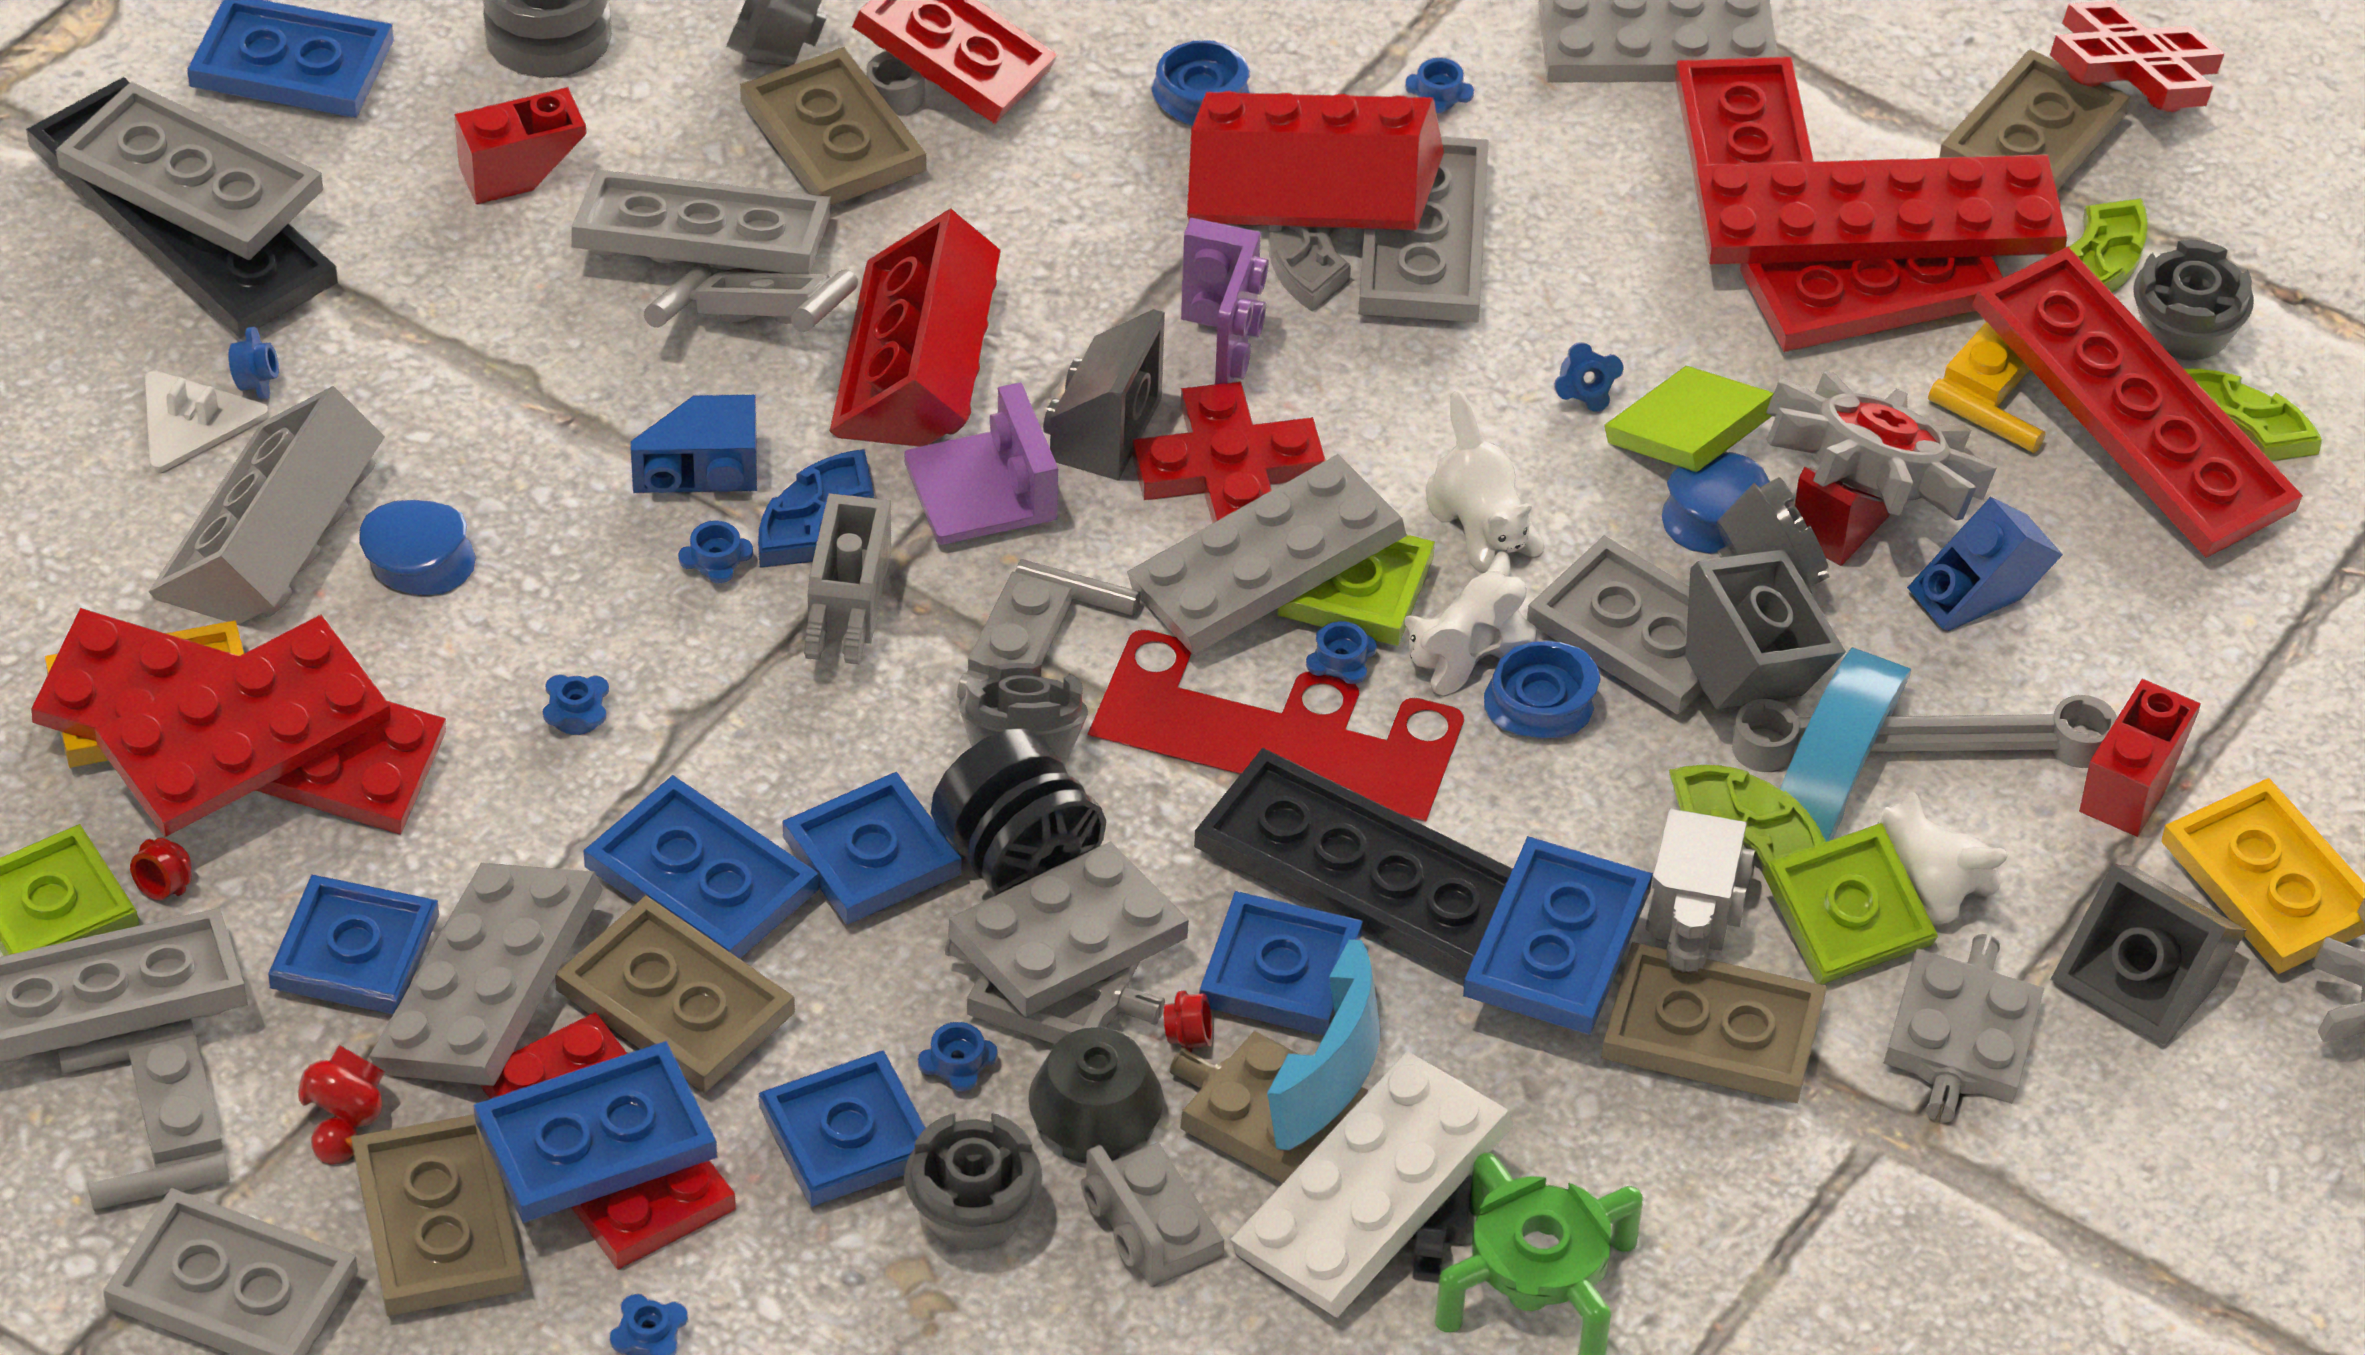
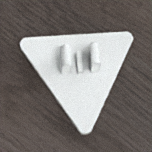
(192, 418)

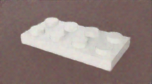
(1371, 1183)

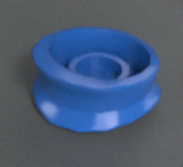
(1194, 69)
(1704, 496)
(417, 546)
(1542, 690)

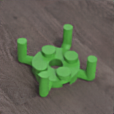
(1537, 1276)

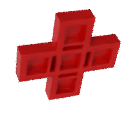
(2116, 47)
(1224, 452)

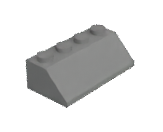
(271, 511)

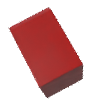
(1838, 515)

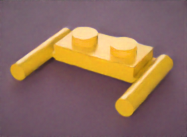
(1979, 381)

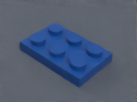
(291, 55)
(702, 866)
(1558, 935)
(595, 1131)

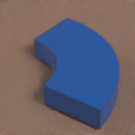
(794, 518)

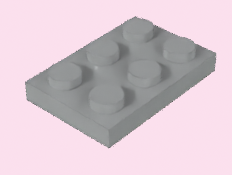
(1625, 619)
(1068, 928)
(229, 1279)

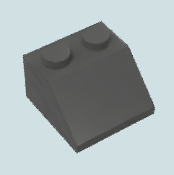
(1109, 397)
(1755, 630)
(2147, 953)

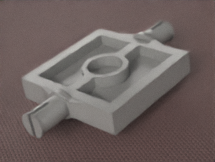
(1085, 1009)
(1963, 1027)

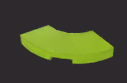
(2113, 240)
(2268, 421)
(1774, 818)

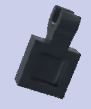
(1445, 1225)

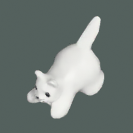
(1479, 488)
(1475, 625)
(1940, 861)

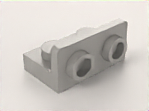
(1150, 1212)

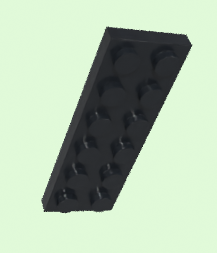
(228, 285)
(1356, 860)

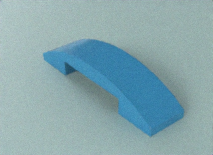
(1842, 735)
(1319, 1086)

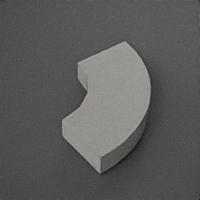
(1307, 263)

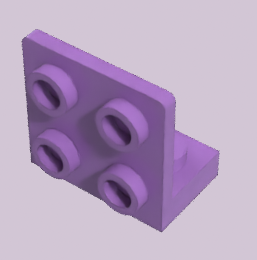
(1222, 290)
(988, 478)

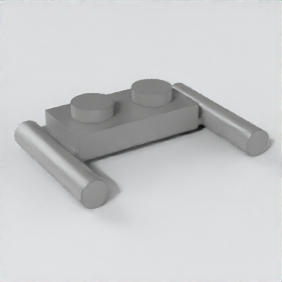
(743, 295)
(1032, 613)
(173, 1106)

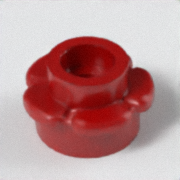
(161, 868)
(1189, 1021)

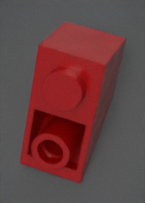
(516, 143)
(2138, 757)

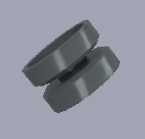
(547, 35)

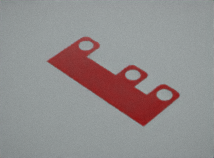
(1160, 717)

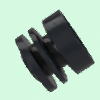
(1015, 809)

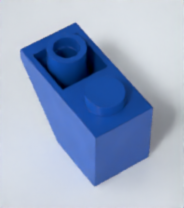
(699, 447)
(1984, 566)

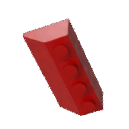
(1313, 160)
(917, 336)

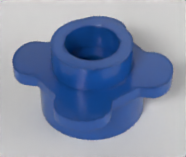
(1442, 81)
(253, 364)
(1574, 367)
(715, 550)
(1342, 652)
(575, 703)
(962, 1041)
(639, 1311)

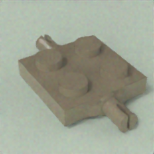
(1235, 1108)

